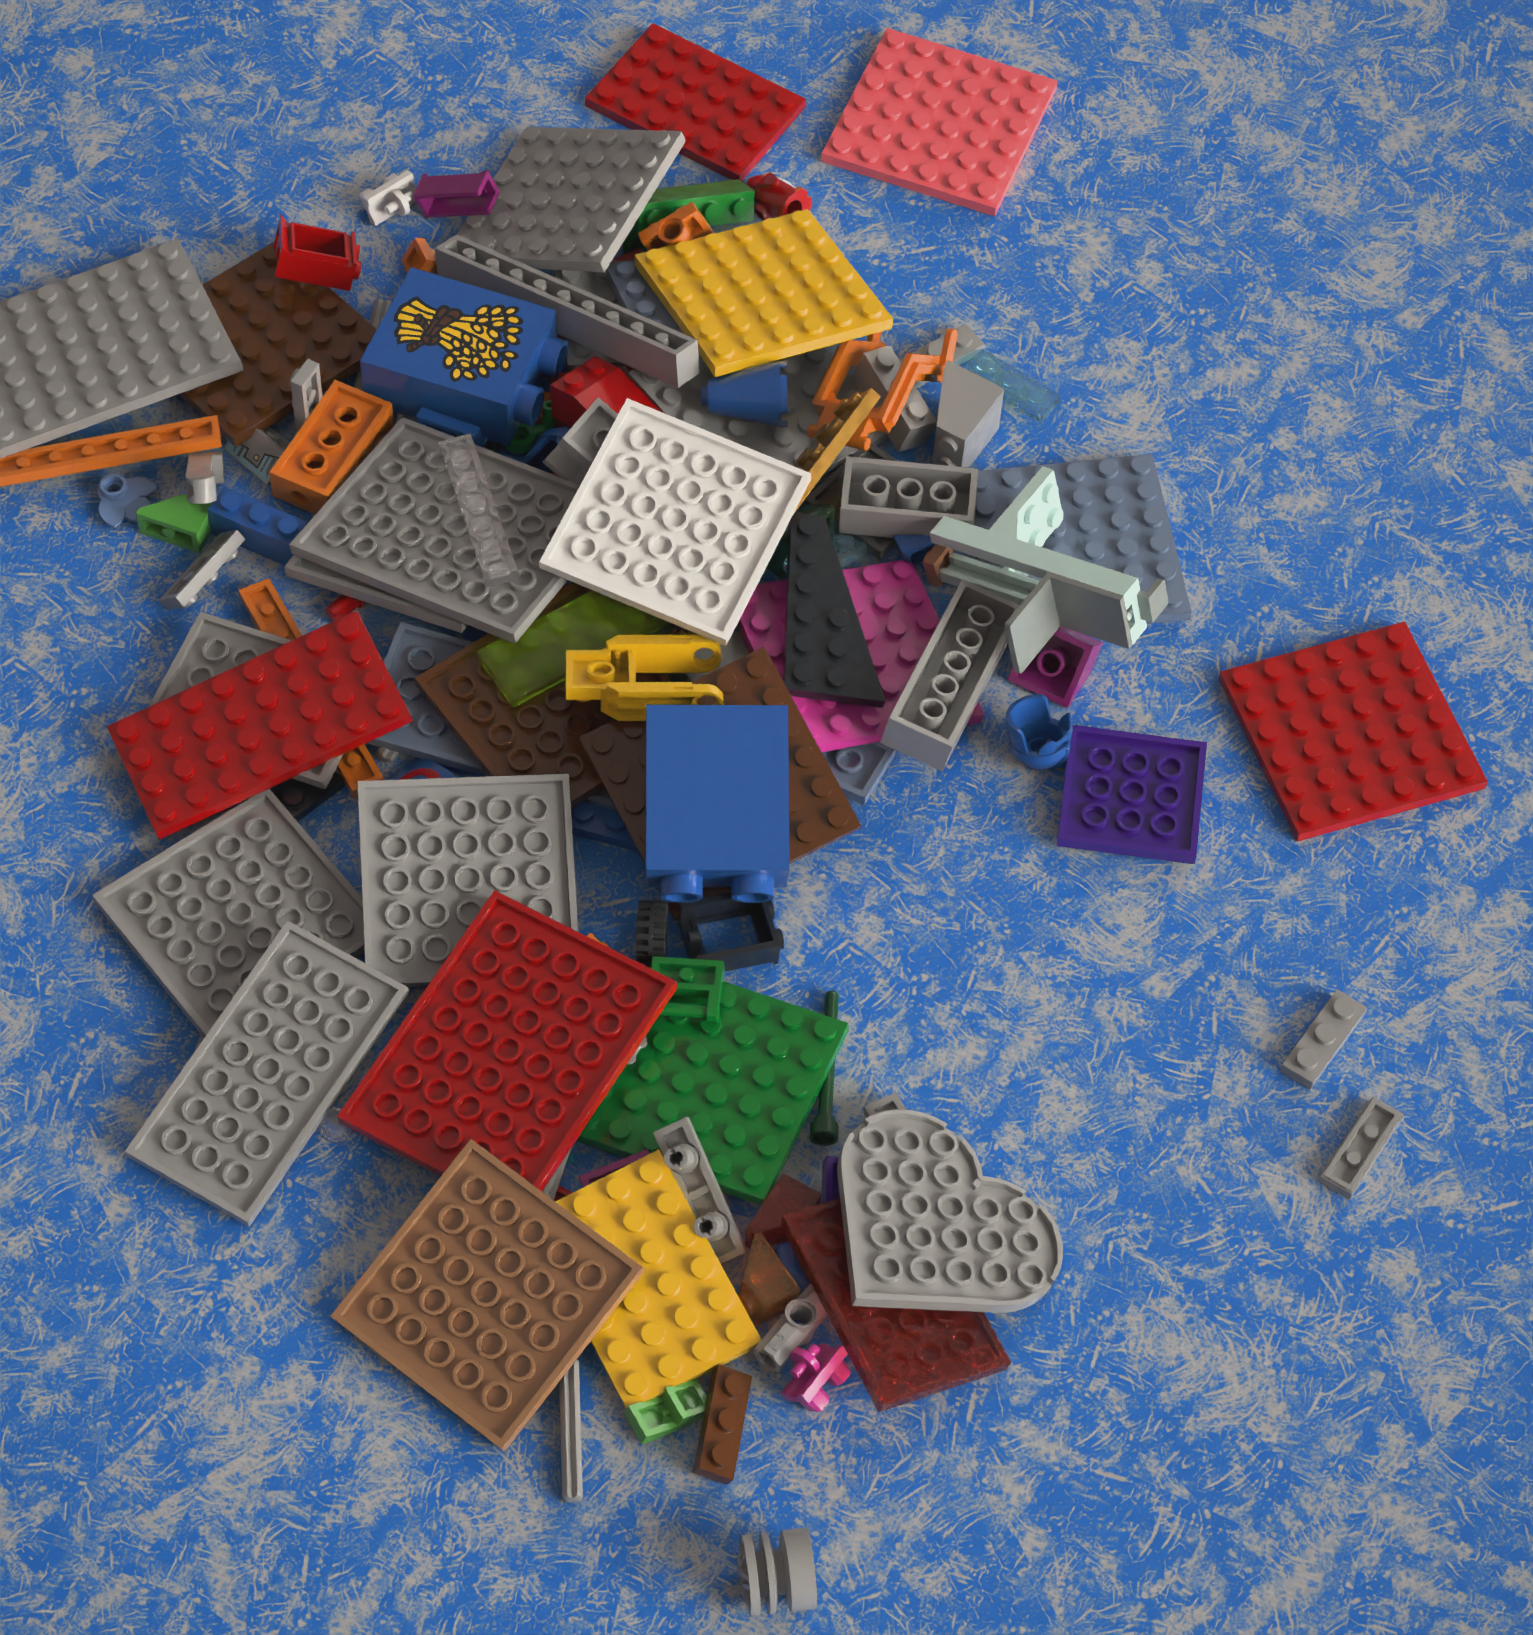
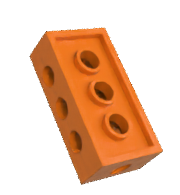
(330, 446)

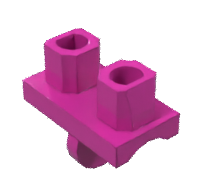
(811, 1372)

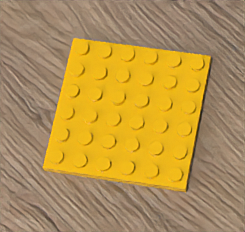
(762, 292)

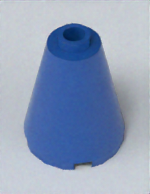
(749, 395)

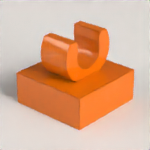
(420, 256)

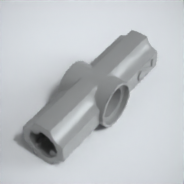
(785, 1335)

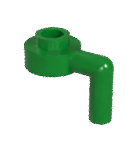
(526, 434)

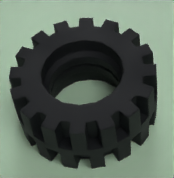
(651, 930)

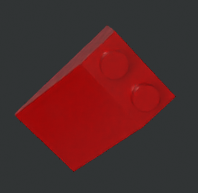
(583, 385)

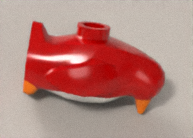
(777, 196)

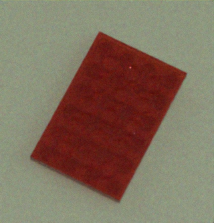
(894, 1350)

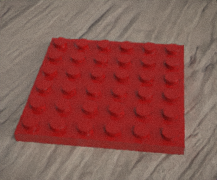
(1352, 731)

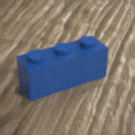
(264, 527)

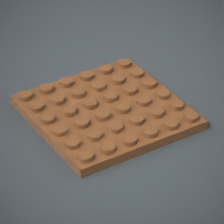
(487, 1294)

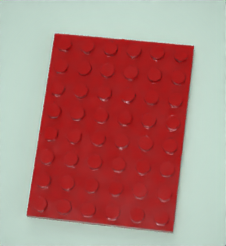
(509, 1045)

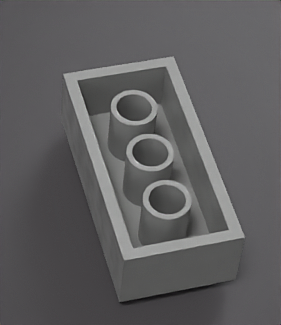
(904, 497)

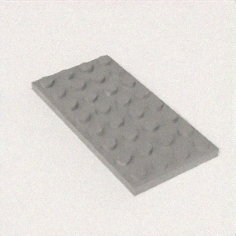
(267, 1073)

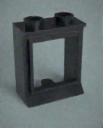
(721, 908)

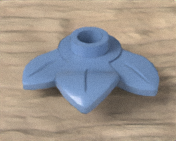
(125, 502)

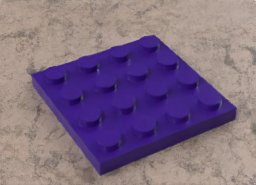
(1132, 794)

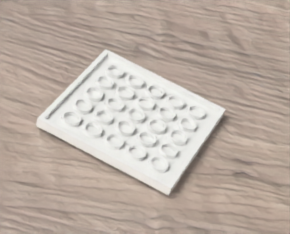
(675, 521)

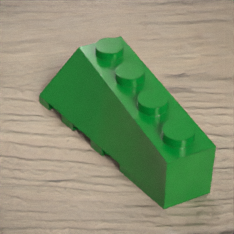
(717, 201)

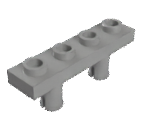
(700, 1188)

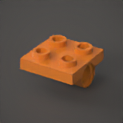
(681, 225)

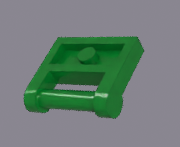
(693, 979)

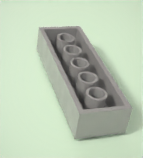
(950, 676)

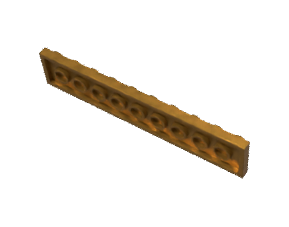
(830, 441)

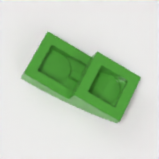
(668, 1413)

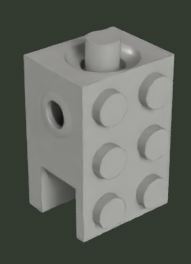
(581, 443)

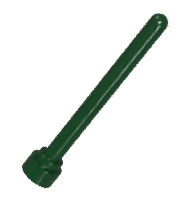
(824, 1128)

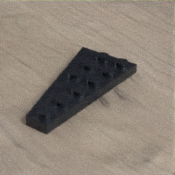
(822, 633)

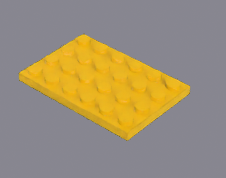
(683, 1307)

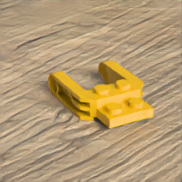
(612, 672)

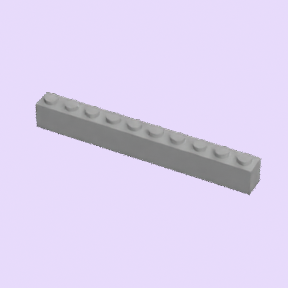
(579, 314)

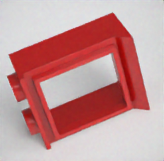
(316, 255)

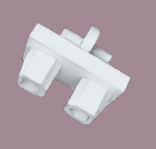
(390, 198)

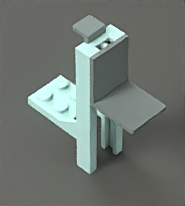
(1071, 589)

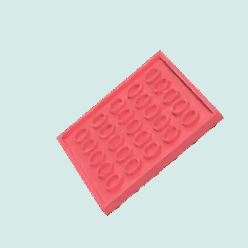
(939, 121)

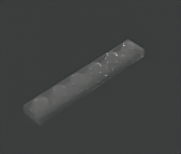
(478, 511)

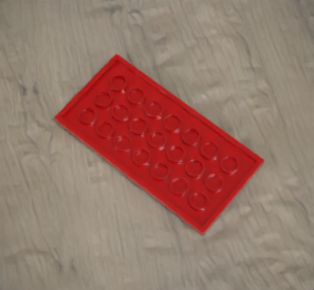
(258, 724)

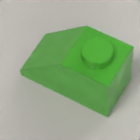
(176, 522)

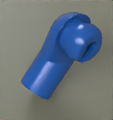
(791, 1262)

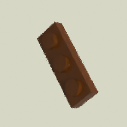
(722, 1424)

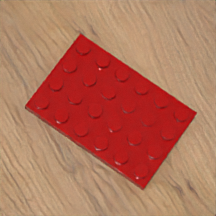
(719, 106)

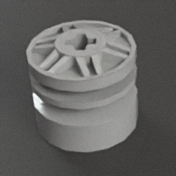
(778, 1571)

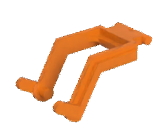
(914, 367)

